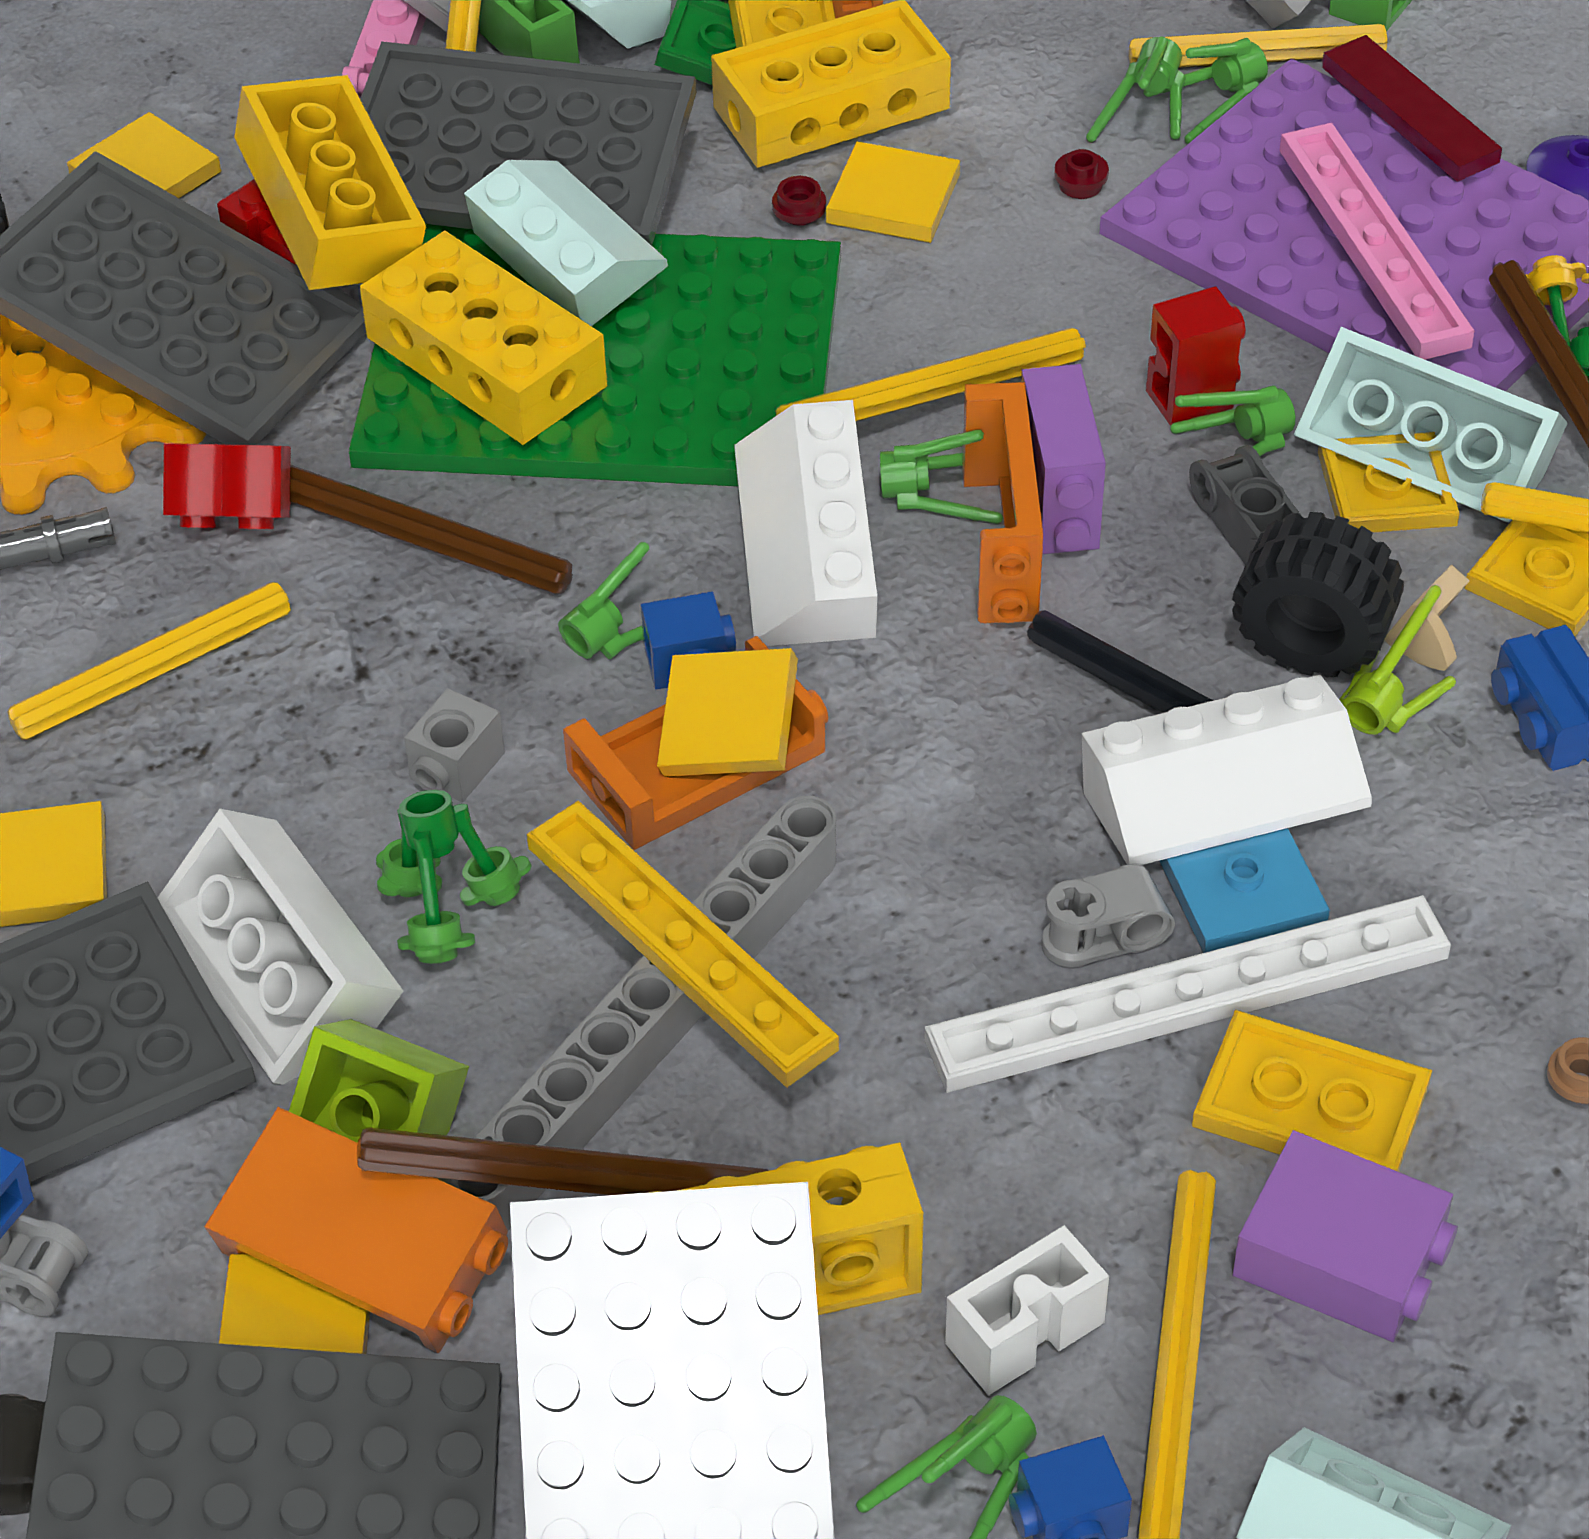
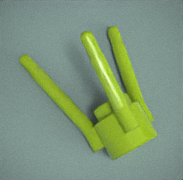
(1376, 696)

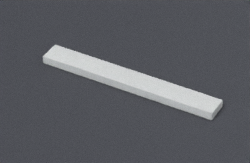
(1185, 993)

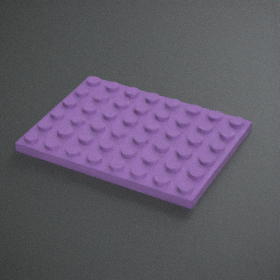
(1243, 222)

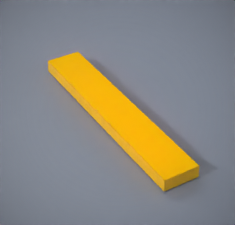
(684, 944)

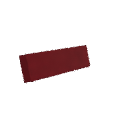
(1412, 108)

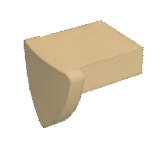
(1432, 642)

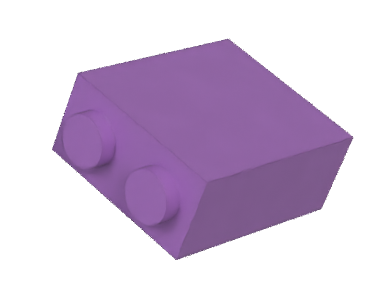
(1065, 458)
(1345, 1236)

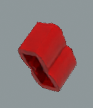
(226, 482)

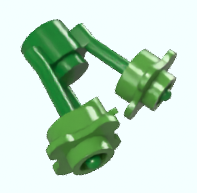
(409, 869)

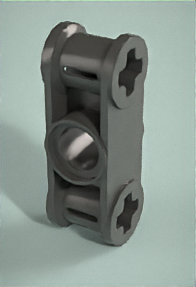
(1239, 497)

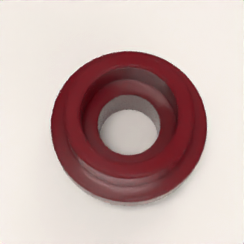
(1081, 173)
(799, 200)

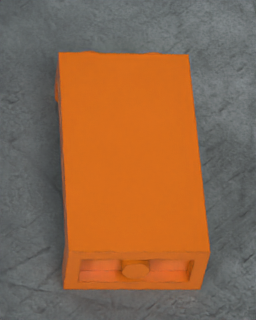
(1004, 458)
(644, 804)
(369, 1237)

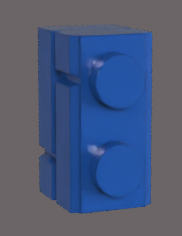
(1549, 692)

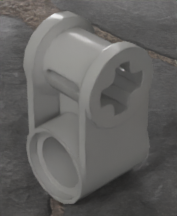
(1112, 913)
(36, 1263)

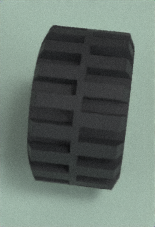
(1318, 594)

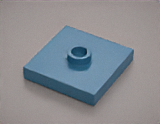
(1245, 890)

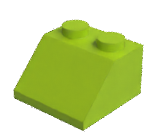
(375, 1080)

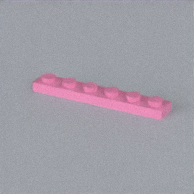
(1376, 242)

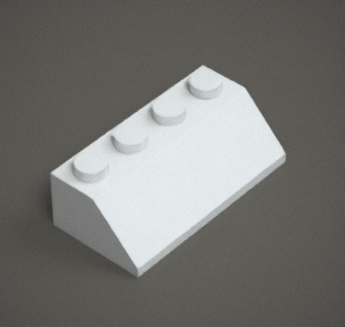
(807, 527)
(1224, 770)
(272, 941)

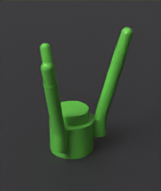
(1237, 69)
(1154, 72)
(1263, 415)
(907, 472)
(596, 620)
(987, 1441)

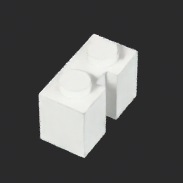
(1036, 1296)

